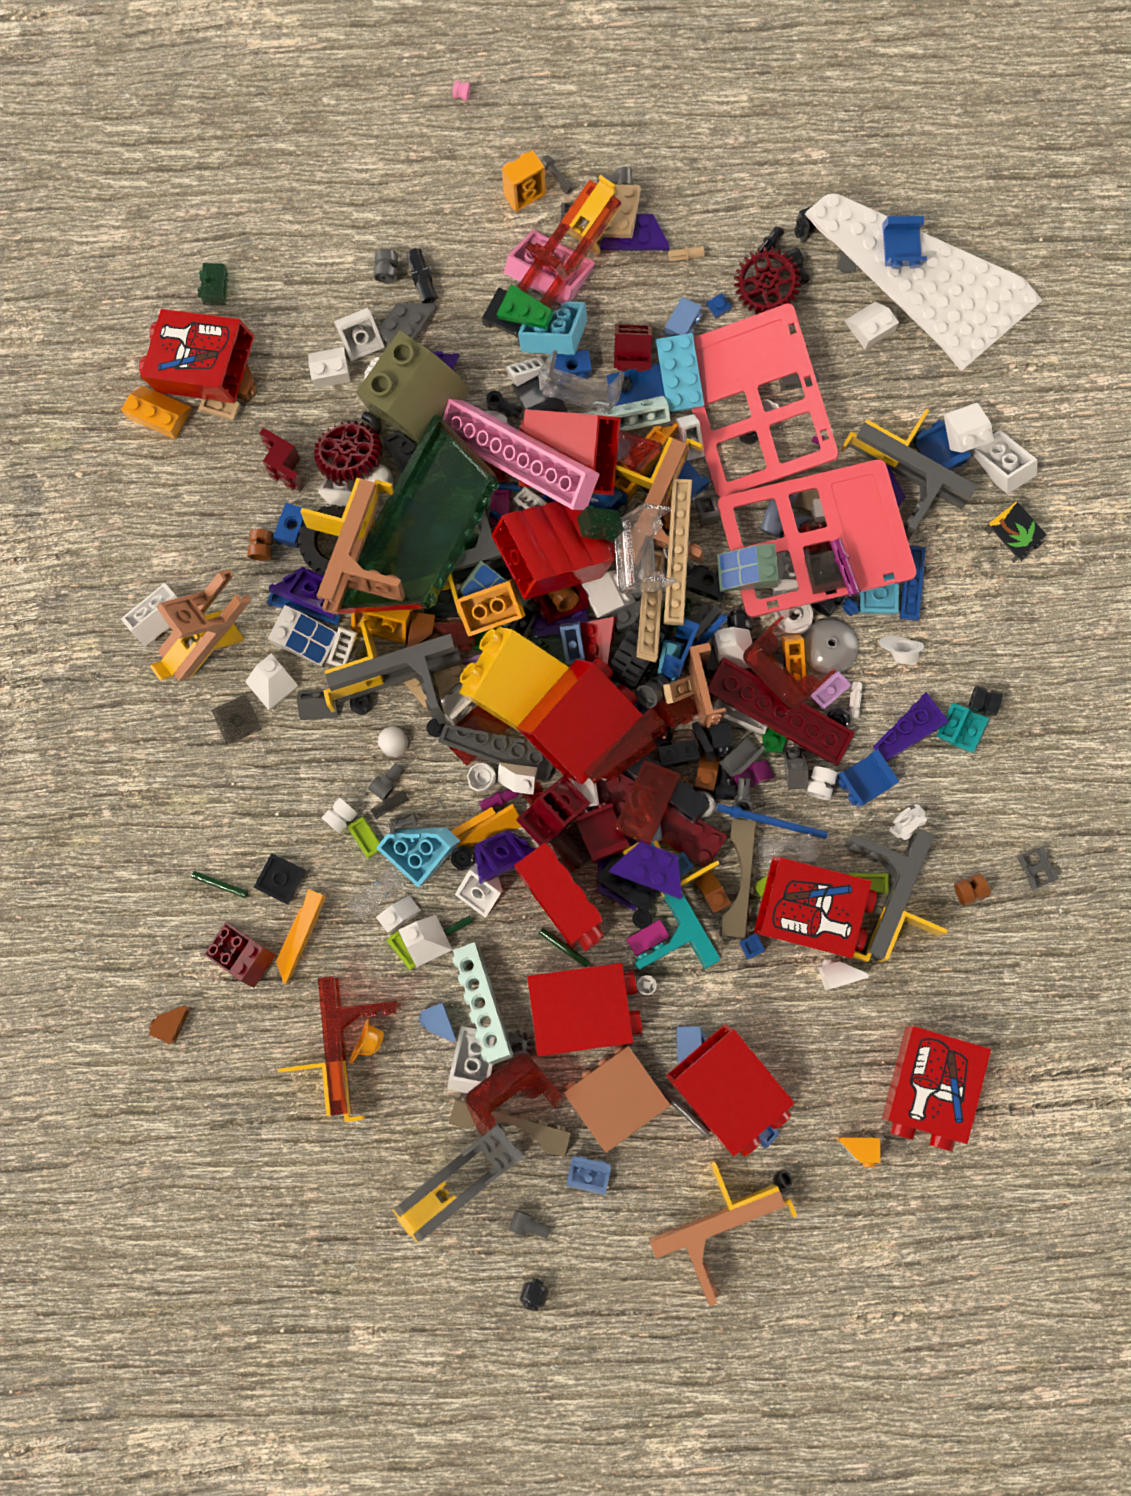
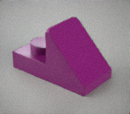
(758, 772)

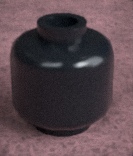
(739, 619)
(534, 1295)

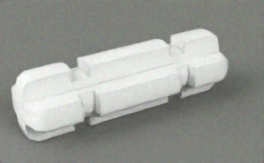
(855, 699)

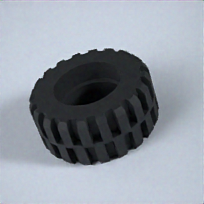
(309, 541)
(625, 665)

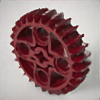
(763, 274)
(348, 452)

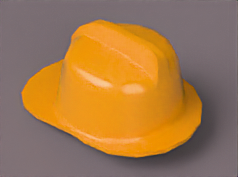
(368, 1042)

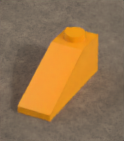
(794, 655)

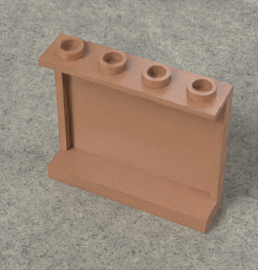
(695, 663)
(616, 1098)

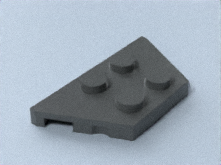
(408, 318)

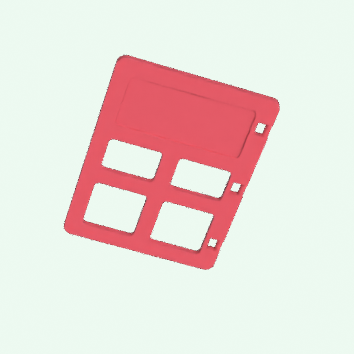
(740, 361)
(857, 509)

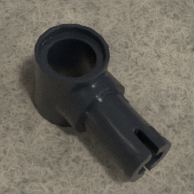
(798, 257)
(503, 405)
(724, 788)

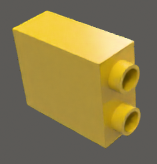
(509, 676)

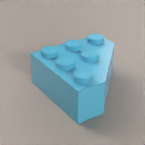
(562, 333)
(418, 851)

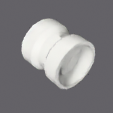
(646, 982)

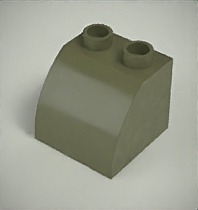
(410, 387)

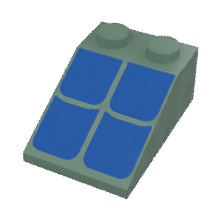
(748, 568)
(484, 577)

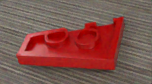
(598, 639)

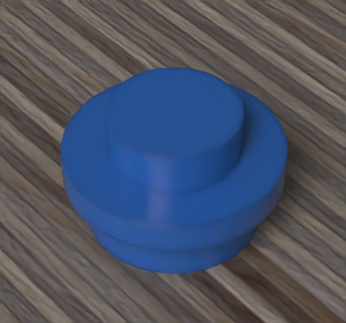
(850, 607)

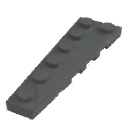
(496, 748)

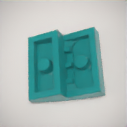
(963, 728)

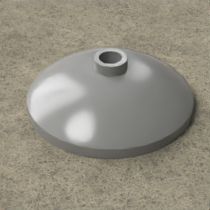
(821, 655)

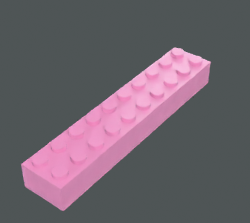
(522, 455)

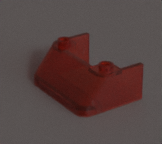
(775, 675)
(515, 1076)

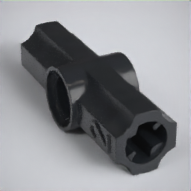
(421, 275)

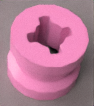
(461, 90)

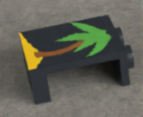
(1017, 531)

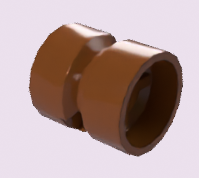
(260, 545)
(564, 599)
(971, 890)

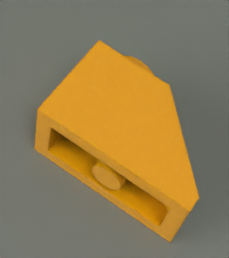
(862, 1149)

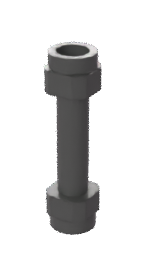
(565, 185)

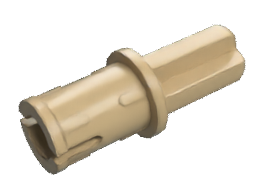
(686, 254)

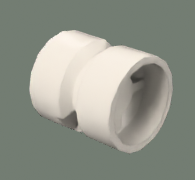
(822, 781)
(338, 817)

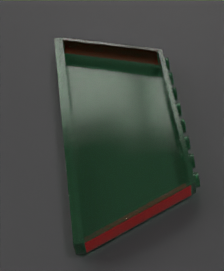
(425, 521)

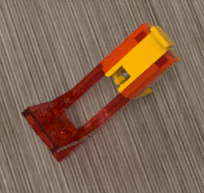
(585, 223)
(334, 1021)

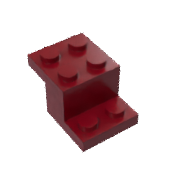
(632, 347)
(281, 460)
(553, 811)

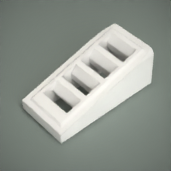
(521, 371)
(532, 496)
(338, 638)

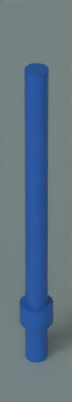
(737, 812)

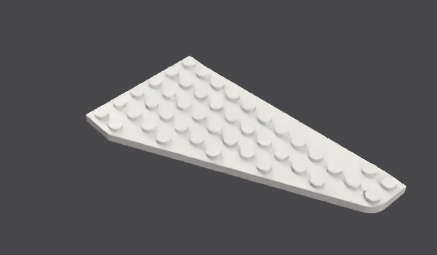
(951, 296)

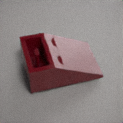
(239, 955)

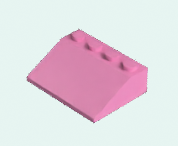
(520, 261)

